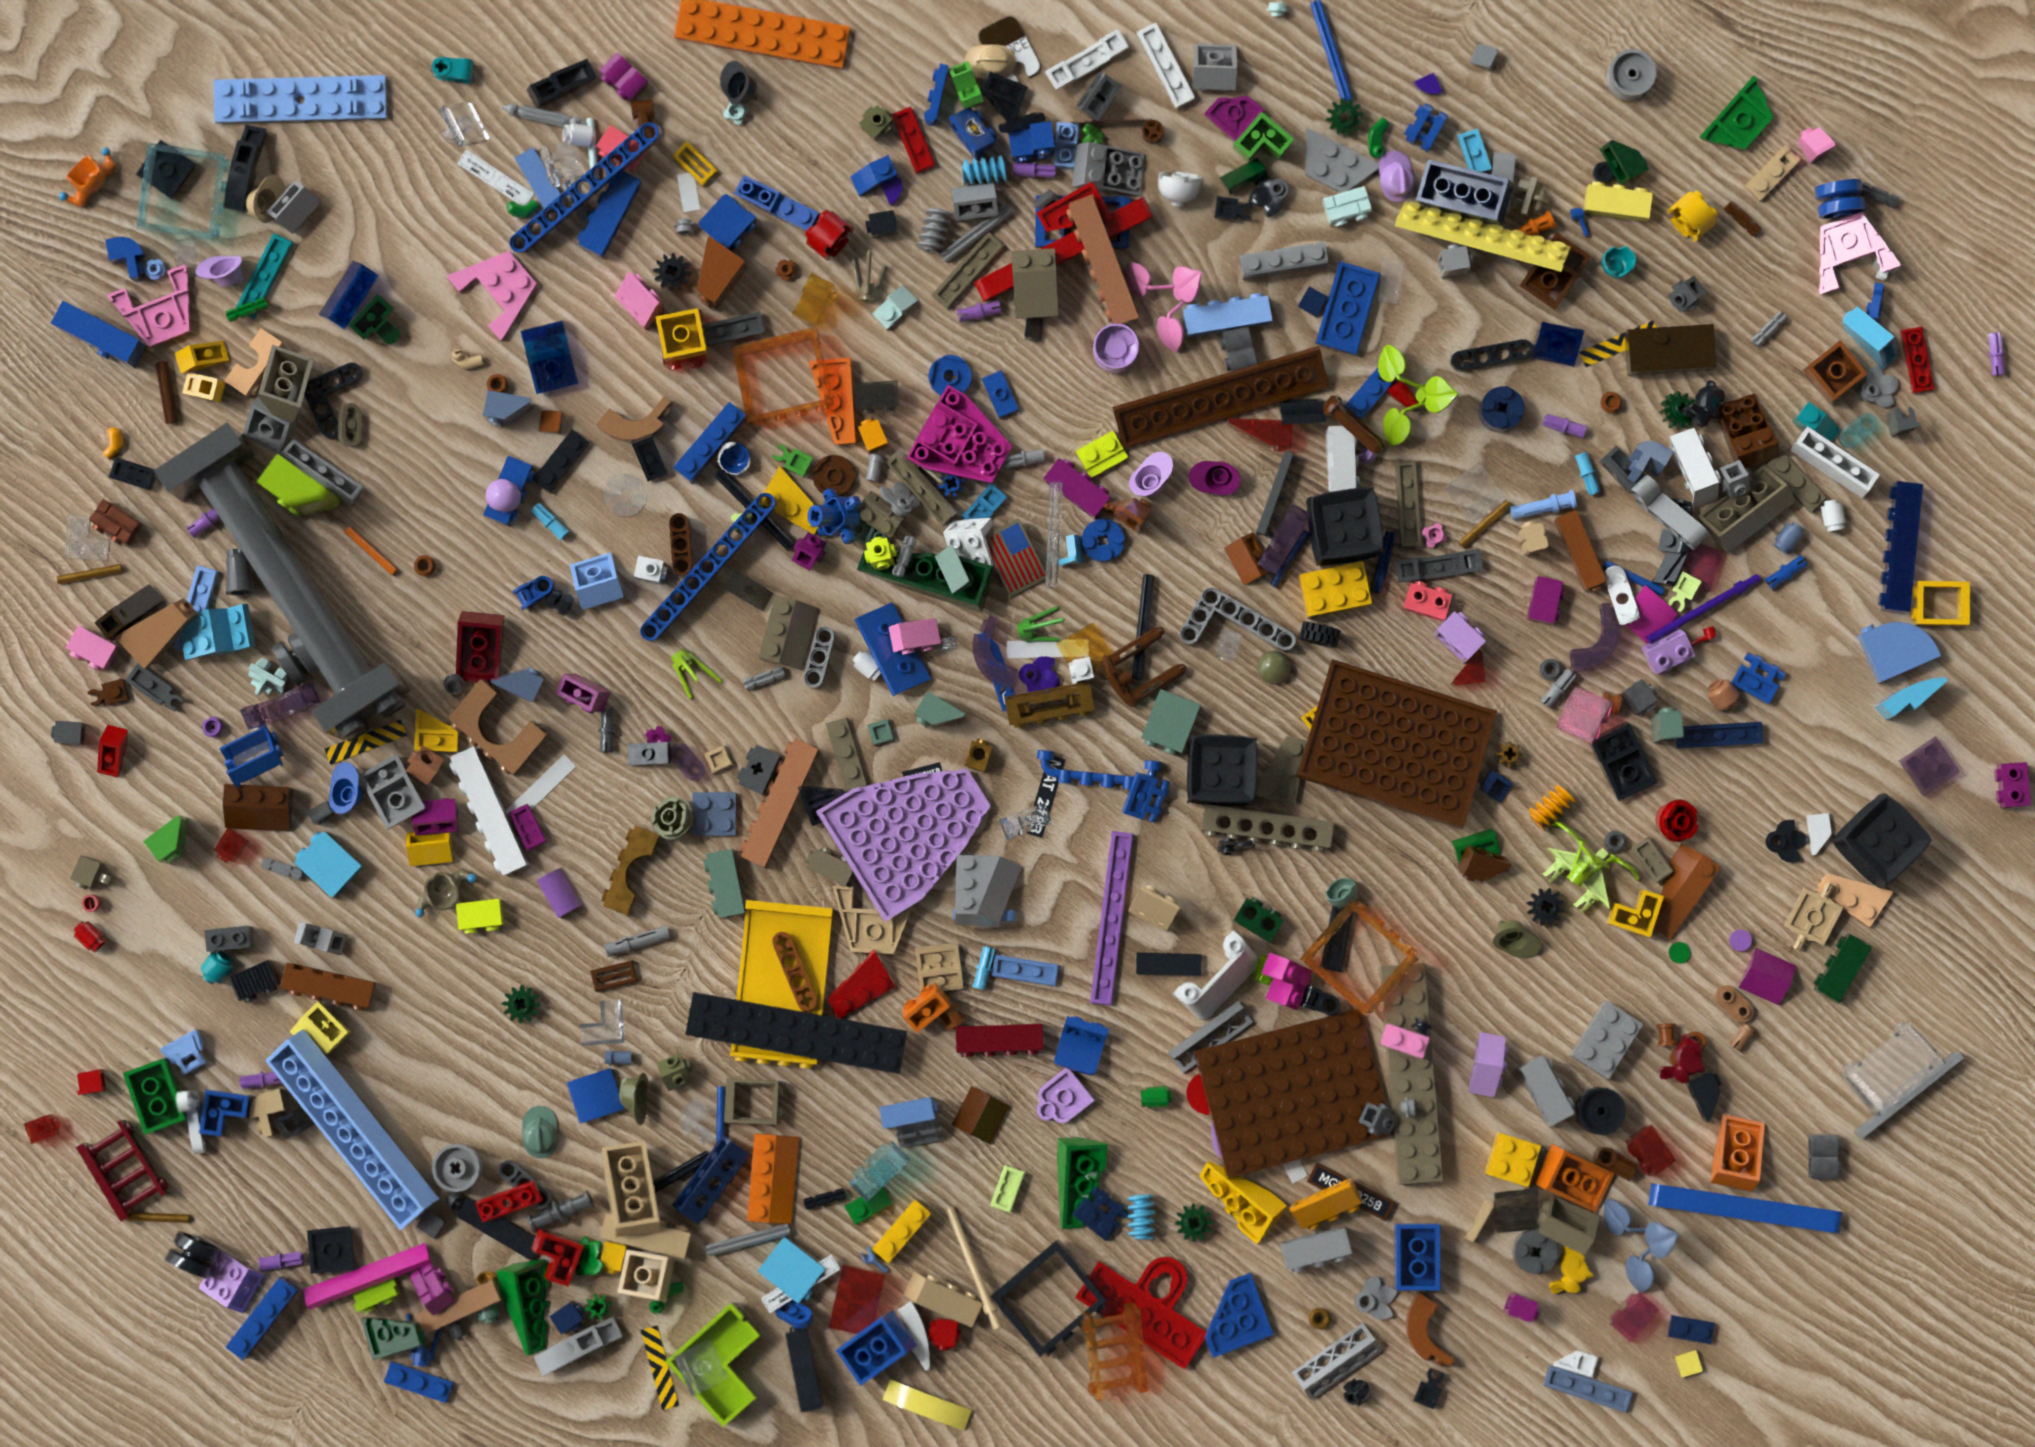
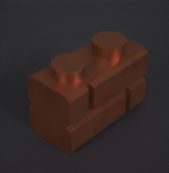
(115, 522)

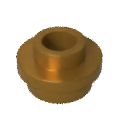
(1326, 1318)

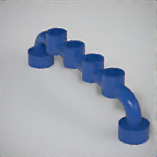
(1087, 778)

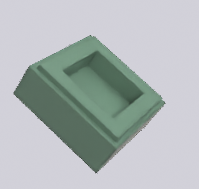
(880, 732)

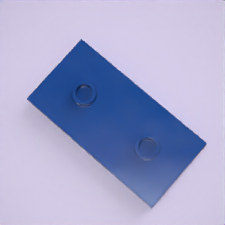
(1347, 308)
(898, 670)

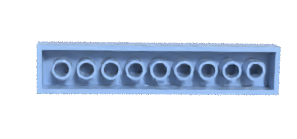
(351, 1129)

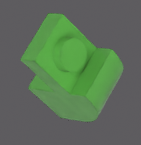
(966, 85)

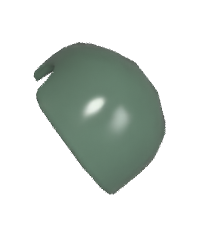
(1342, 892)

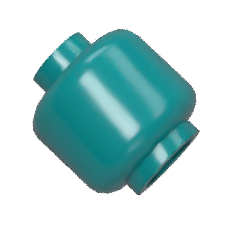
(216, 967)

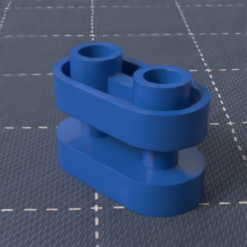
(1414, 132)

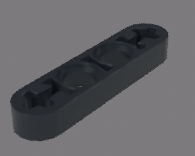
(1492, 358)

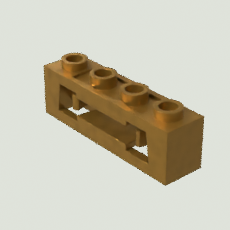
(1060, 711)

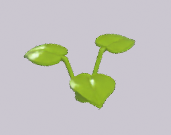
(1435, 395)
(1582, 871)

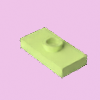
(1007, 1188)

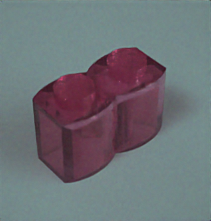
(1633, 1316)

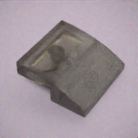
(1516, 1210)

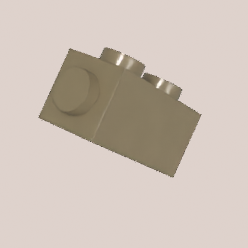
(831, 867)

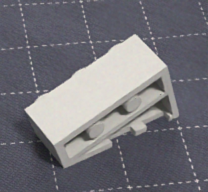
(1341, 459)
(1695, 466)

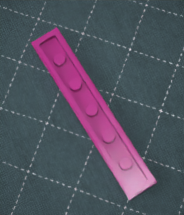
(366, 1276)

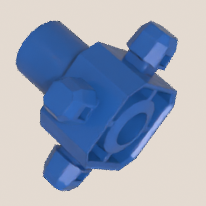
(836, 516)

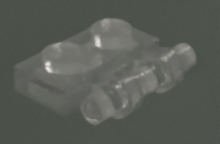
(570, 161)

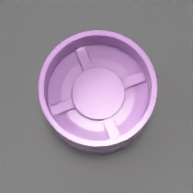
(1115, 348)

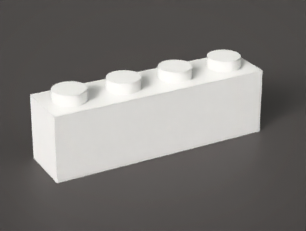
(1834, 462)

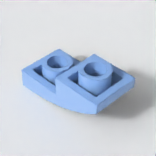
(1065, 145)

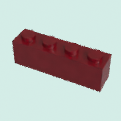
(999, 1038)

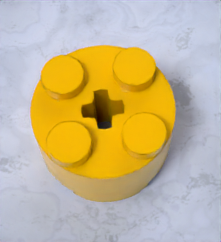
(1692, 215)

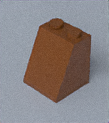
(718, 273)

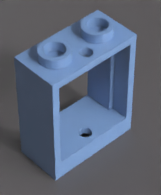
(908, 1112)

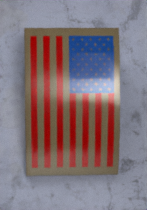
(1015, 558)

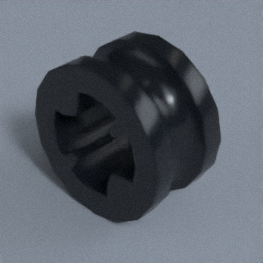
(1421, 1026)

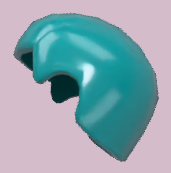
(1618, 262)

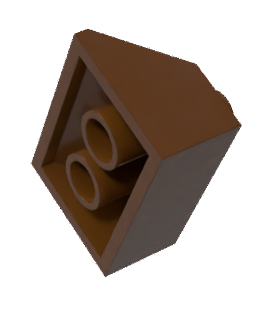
(257, 807)

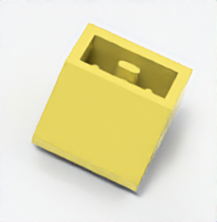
(322, 1027)

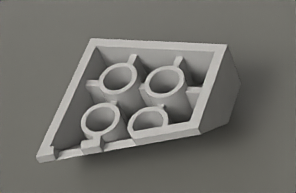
(983, 889)

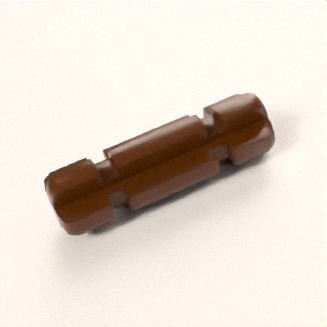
(1742, 218)

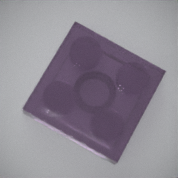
(1929, 766)

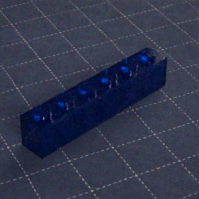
(1901, 547)

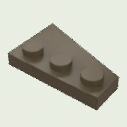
(1280, 778)

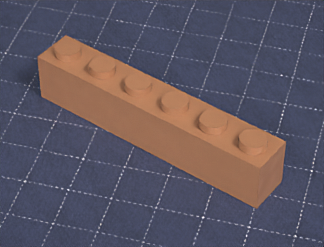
(1103, 260)
(780, 802)

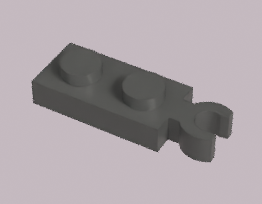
(152, 686)

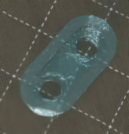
(1857, 431)

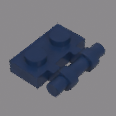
(1096, 1219)

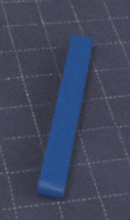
(595, 186)
(698, 571)
(1745, 1208)

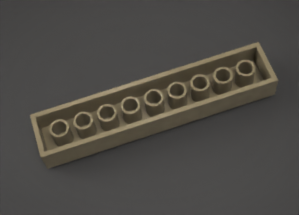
(1412, 1077)

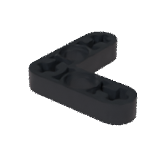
(321, 396)

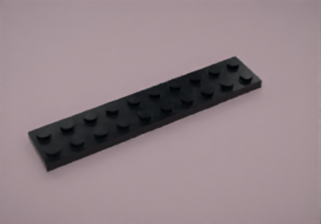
(796, 1032)

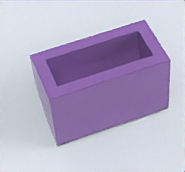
(559, 892)

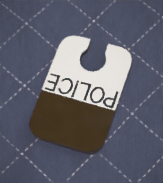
(1009, 34)

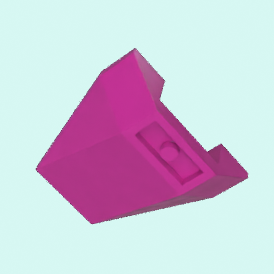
(959, 440)

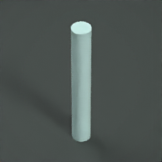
(592, 149)

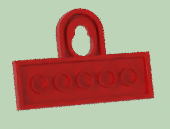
(1161, 1325)

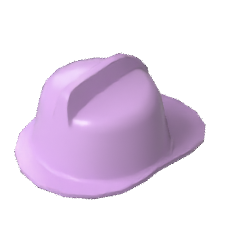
(1396, 176)
(222, 269)
(1151, 475)

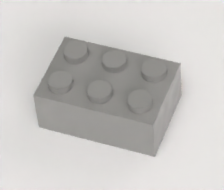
(1605, 1039)
(1546, 1090)
(1315, 1249)

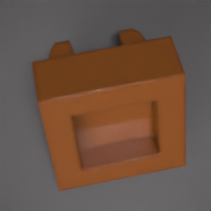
(951, 1018)

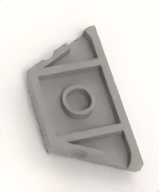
(1334, 163)

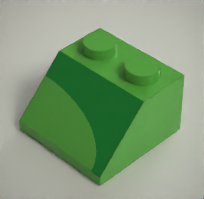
(169, 840)

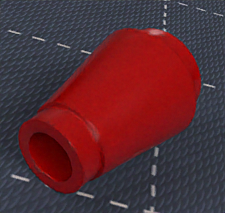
(1402, 393)

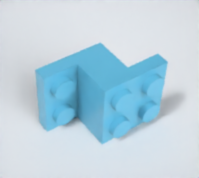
(218, 632)

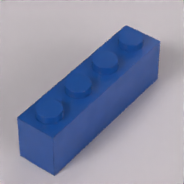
(609, 214)
(709, 442)
(262, 1318)

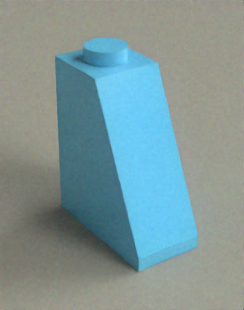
(1871, 337)

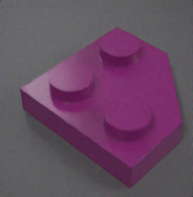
(1233, 115)

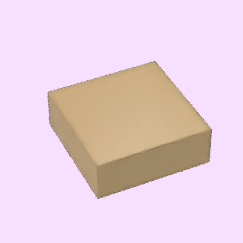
(718, 759)

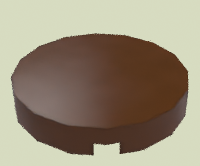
(834, 473)

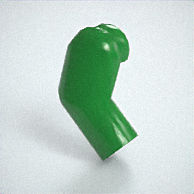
(521, 211)

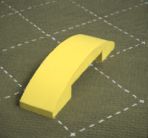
(927, 1405)

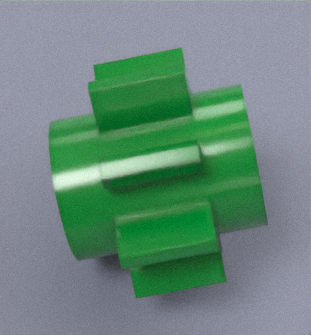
(601, 1301)

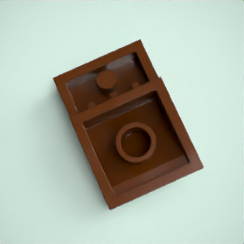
(1550, 284)

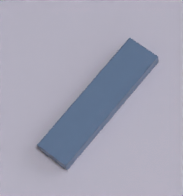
(1587, 1388)

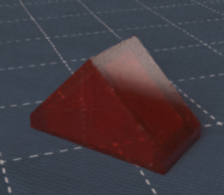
(1472, 672)

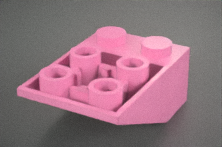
(638, 301)

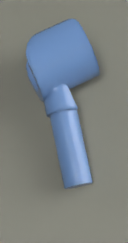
(868, 1259)

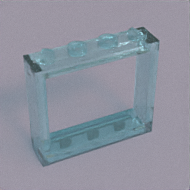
(217, 206)

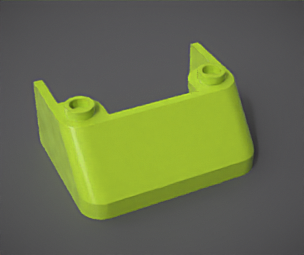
(296, 489)

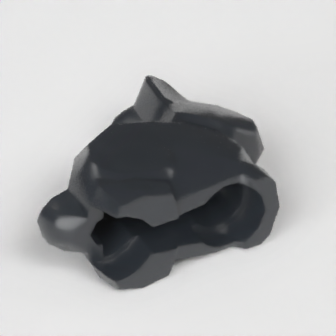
(1706, 405)

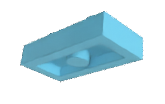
(1474, 151)

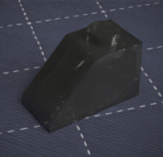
(748, 591)

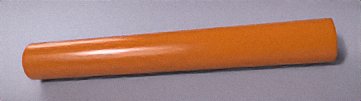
(370, 550)

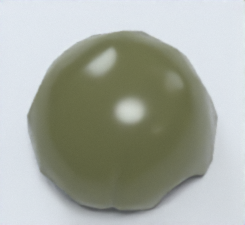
(1273, 667)

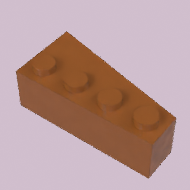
(328, 985)

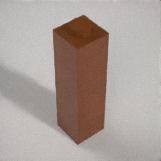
(1580, 551)

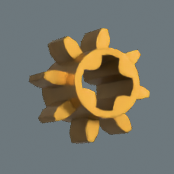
(1504, 758)

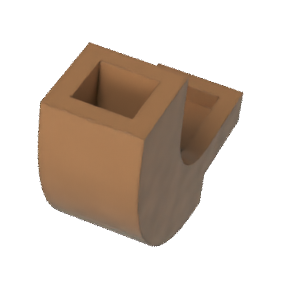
(628, 430)

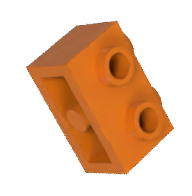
(925, 1007)

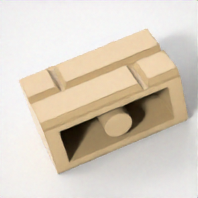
(1532, 538)

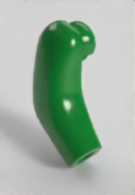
(1375, 138)
(675, 1288)

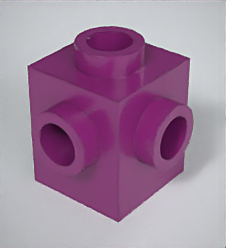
(809, 551)

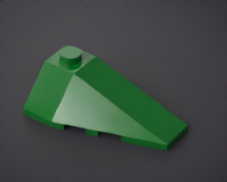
(1078, 1169)
(525, 1298)

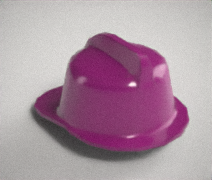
(1214, 477)

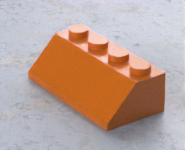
(773, 1178)

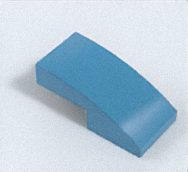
(985, 504)

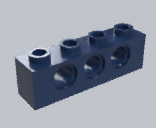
(710, 1168)

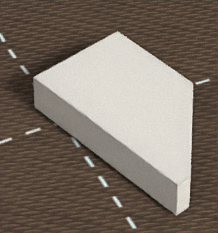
(1818, 831)
(1578, 1362)

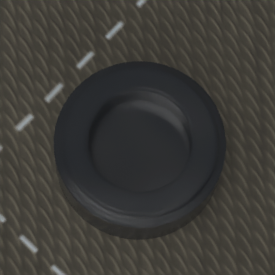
(1602, 173)

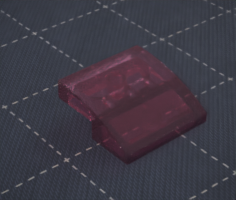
(1584, 715)

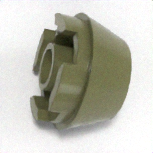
(673, 818)

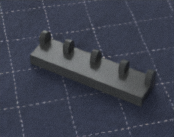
(1275, 494)

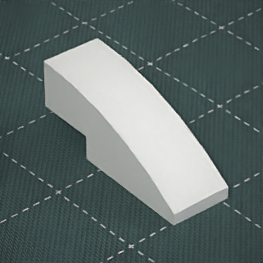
(917, 1331)

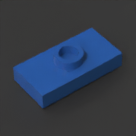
(1000, 394)

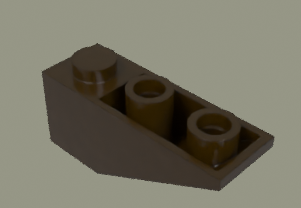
(128, 612)

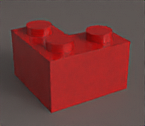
(563, 1255)

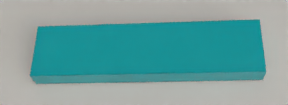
(266, 270)

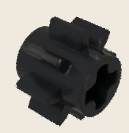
(1356, 1392)

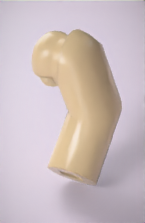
(466, 362)

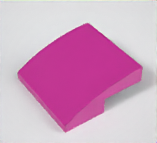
(1653, 614)

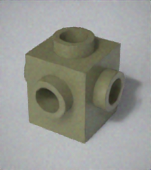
(873, 129)
(675, 1071)

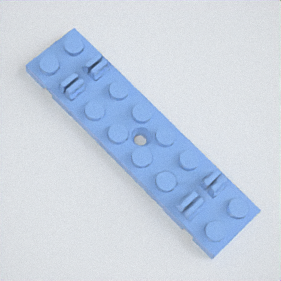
(277, 99)

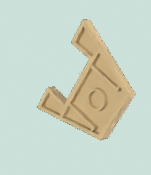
(866, 928)

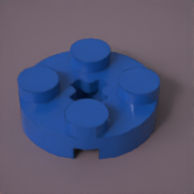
(943, 366)
(1100, 528)

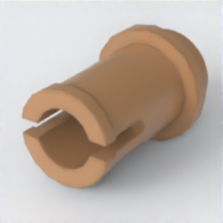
(1743, 1036)

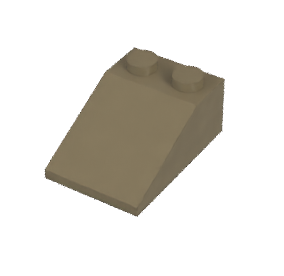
(1035, 283)

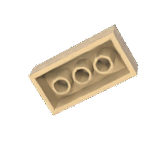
(630, 1189)

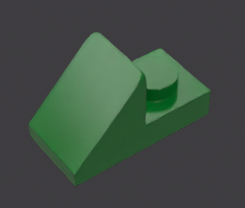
(860, 1209)

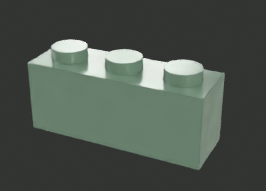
(1666, 725)
(724, 883)

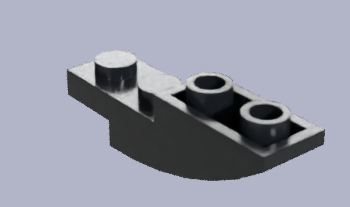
(243, 167)

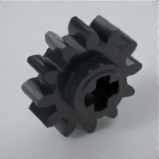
(668, 279)
(1549, 899)

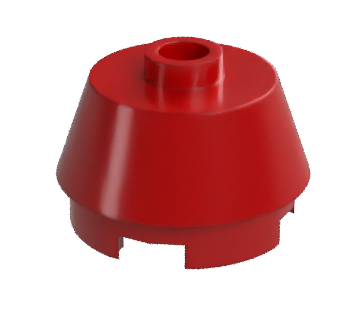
(1677, 820)

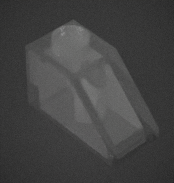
(1025, 821)

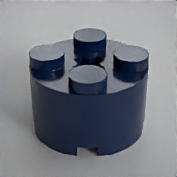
(1501, 397)

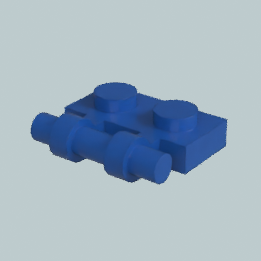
(1754, 683)
(1140, 796)

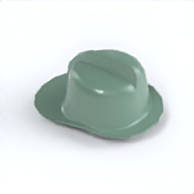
(540, 1132)

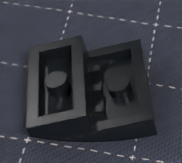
(1301, 411)

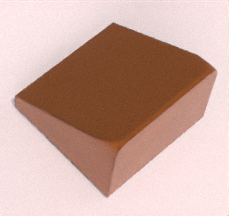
(550, 421)

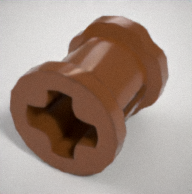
(1666, 1034)

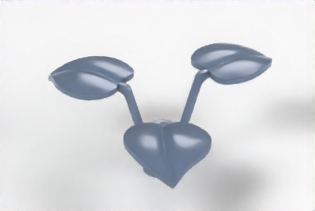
(1657, 1236)

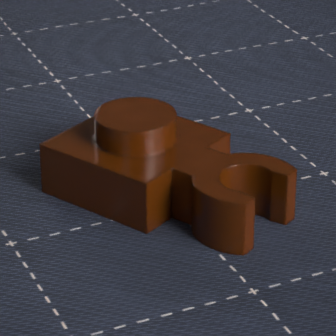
(112, 693)

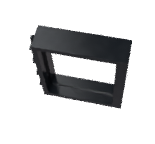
(1066, 1333)

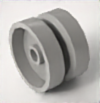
(1633, 87)
(444, 1170)

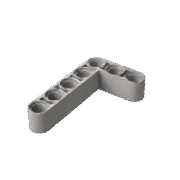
(1235, 618)

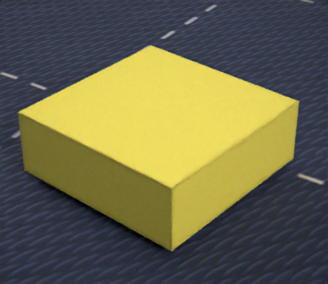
(1688, 1363)

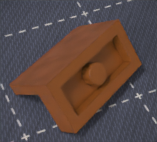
(1245, 557)

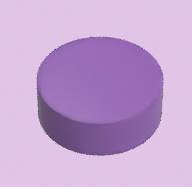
(1740, 940)

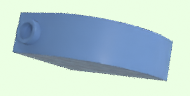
(1896, 648)

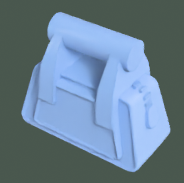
(183, 1048)

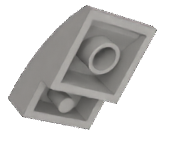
(392, 791)

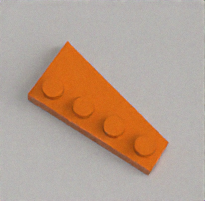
(842, 414)

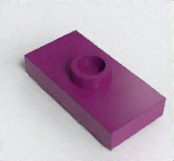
(527, 827)

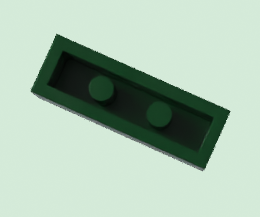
(1841, 968)

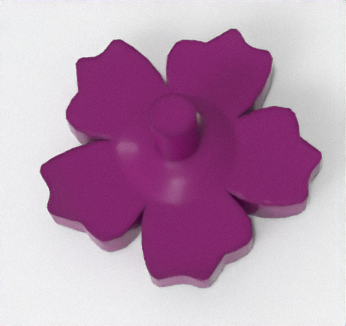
(657, 735)

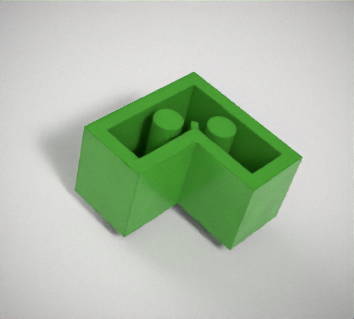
(1265, 134)

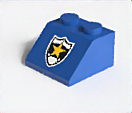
(971, 131)

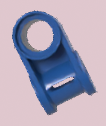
(533, 592)

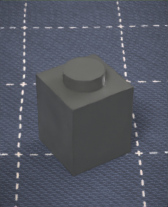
(68, 732)

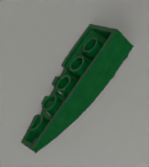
(926, 578)

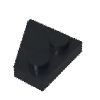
(1003, 95)
(816, 798)

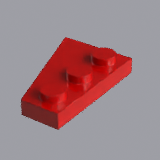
(1056, 216)
(862, 986)

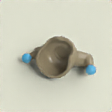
(442, 890)

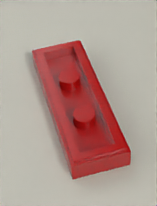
(913, 140)

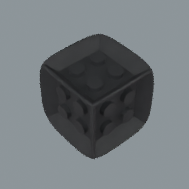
(1345, 526)
(1222, 770)
(1882, 840)

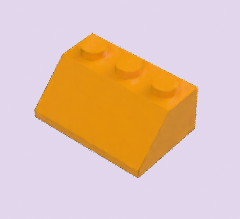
(1326, 1204)

